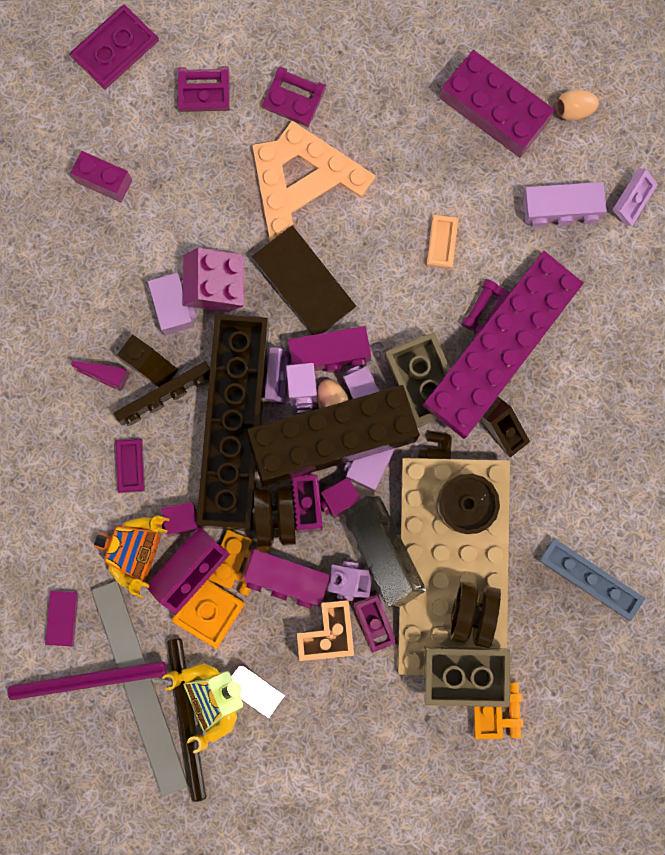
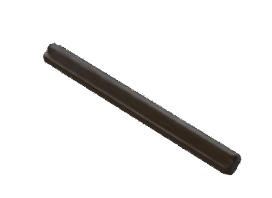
(187, 724)

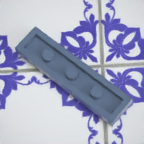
(592, 579)

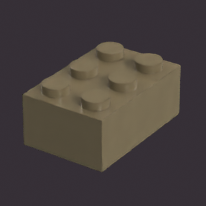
(420, 368)
(467, 676)

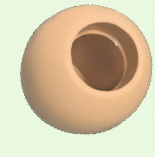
(576, 105)
(330, 393)

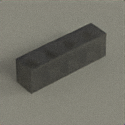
(384, 551)

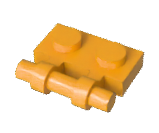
(228, 571)
(489, 721)

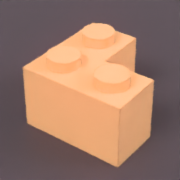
(334, 640)

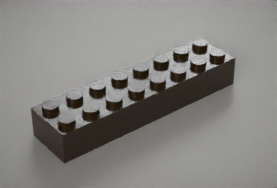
(232, 408)

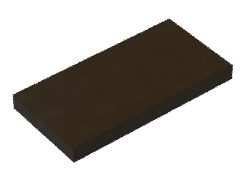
(303, 281)

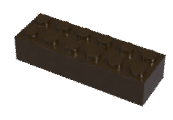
(332, 435)

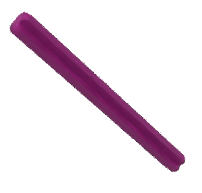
(87, 680)

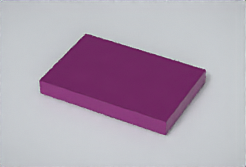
(114, 47)

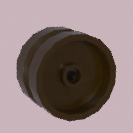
(451, 504)
(274, 516)
(478, 615)

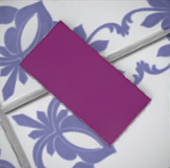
(130, 466)
(61, 618)

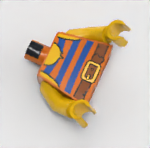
(132, 551)

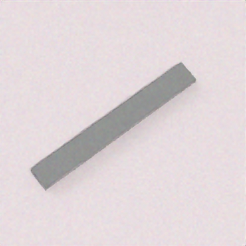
(141, 693)

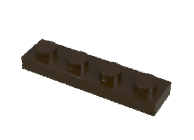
(154, 400)

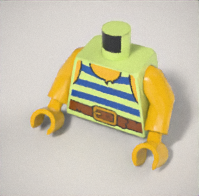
(213, 698)

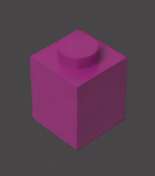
(339, 498)
(182, 519)

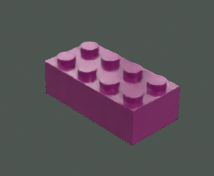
(496, 103)

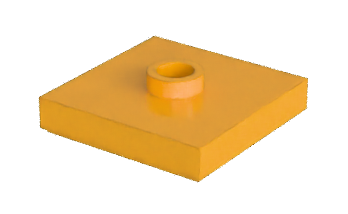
(209, 614)

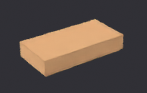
(442, 241)

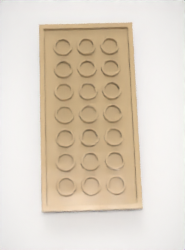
(448, 556)

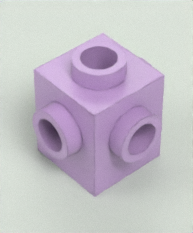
(349, 581)

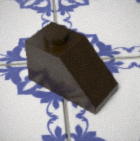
(146, 361)
(505, 427)

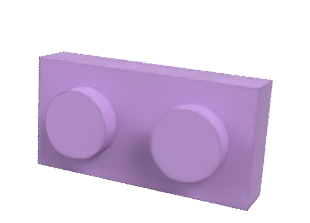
(635, 197)
(276, 384)

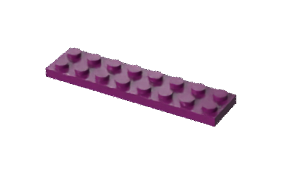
(503, 345)

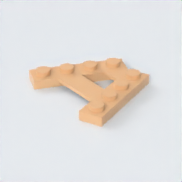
(331, 167)

